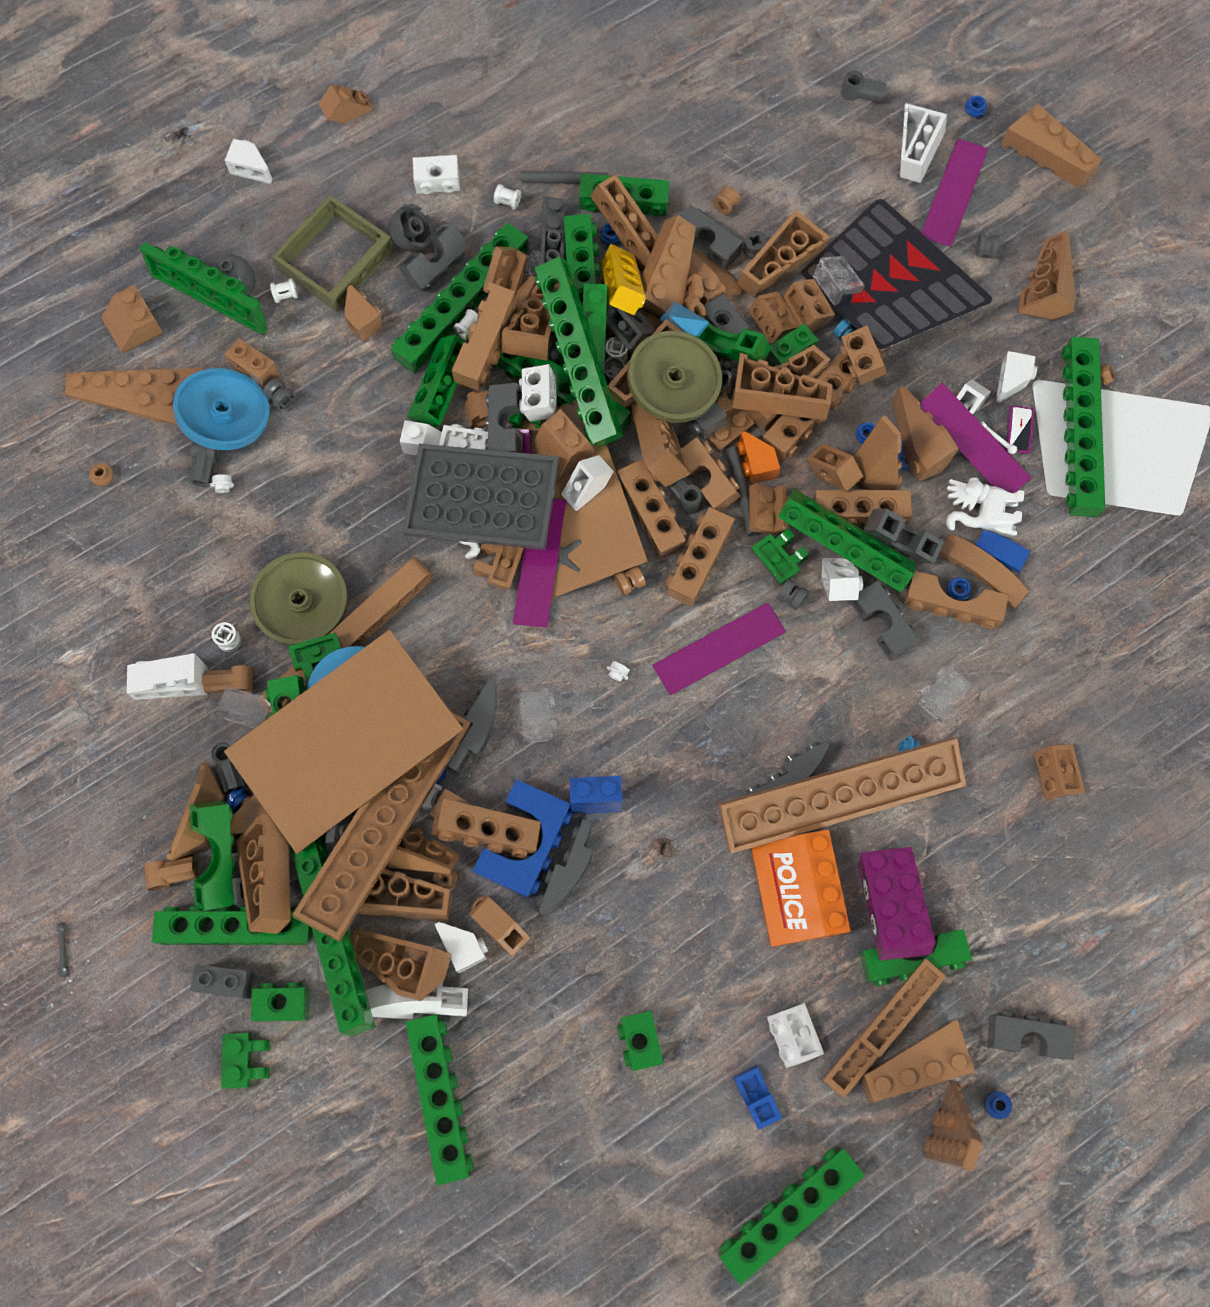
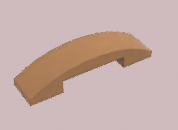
(984, 568)

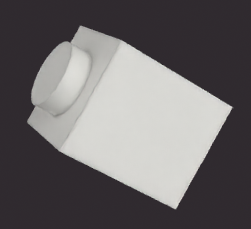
(245, 161)
(1015, 374)
(973, 396)
(416, 433)
(586, 481)
(463, 946)

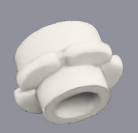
(221, 483)
(618, 671)

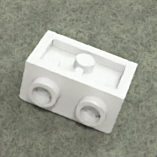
(462, 437)
(795, 1035)

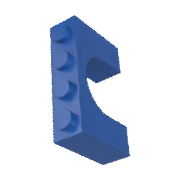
(524, 875)

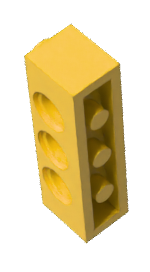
(622, 280)

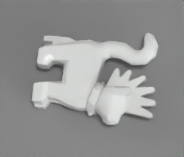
(992, 509)

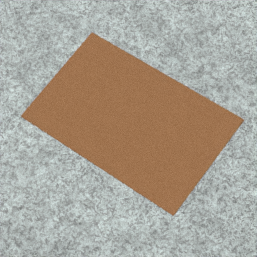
(602, 525)
(343, 741)

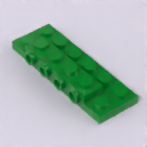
(204, 284)

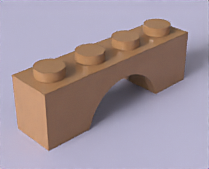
(926, 594)

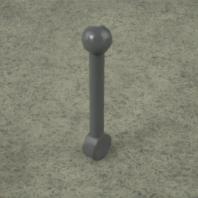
(63, 971)

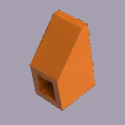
(759, 459)

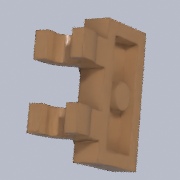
(694, 292)
(504, 567)

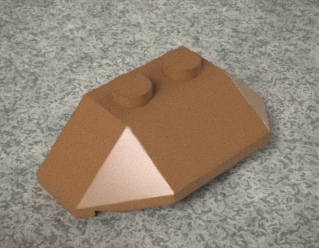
(206, 789)

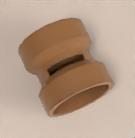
(629, 580)

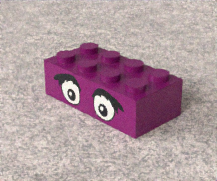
(896, 904)

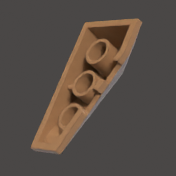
(714, 278)
(1052, 283)
(925, 444)
(879, 458)
(422, 854)
(403, 965)

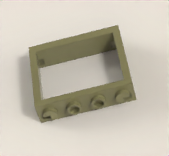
(357, 275)

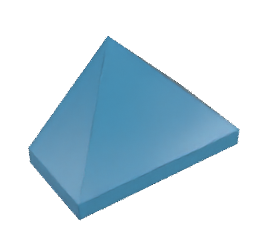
(685, 320)

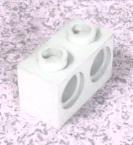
(542, 393)
(840, 579)

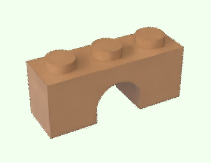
(720, 490)

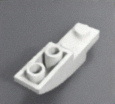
(440, 1001)

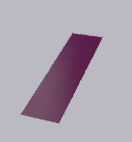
(954, 192)
(974, 440)
(538, 575)
(718, 648)

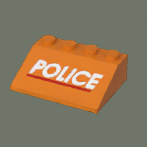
(800, 889)

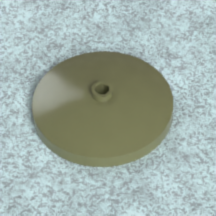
(674, 376)
(287, 583)

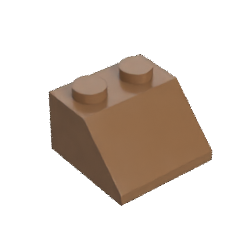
(130, 319)
(562, 439)

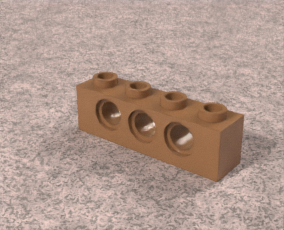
(625, 219)
(895, 500)
(662, 542)
(688, 590)
(523, 829)

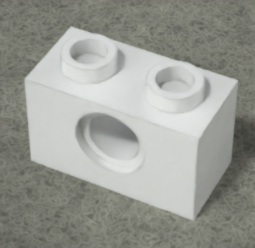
(443, 167)

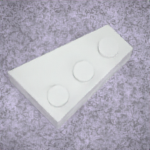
(921, 138)
(166, 677)

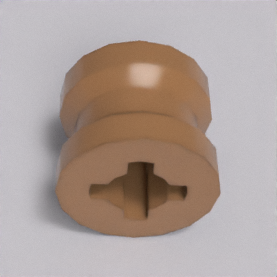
(726, 200)

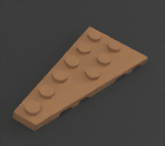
(137, 392)
(954, 1136)

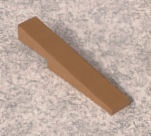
(883, 1029)

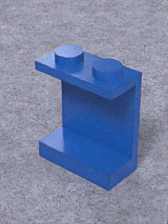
(596, 794)

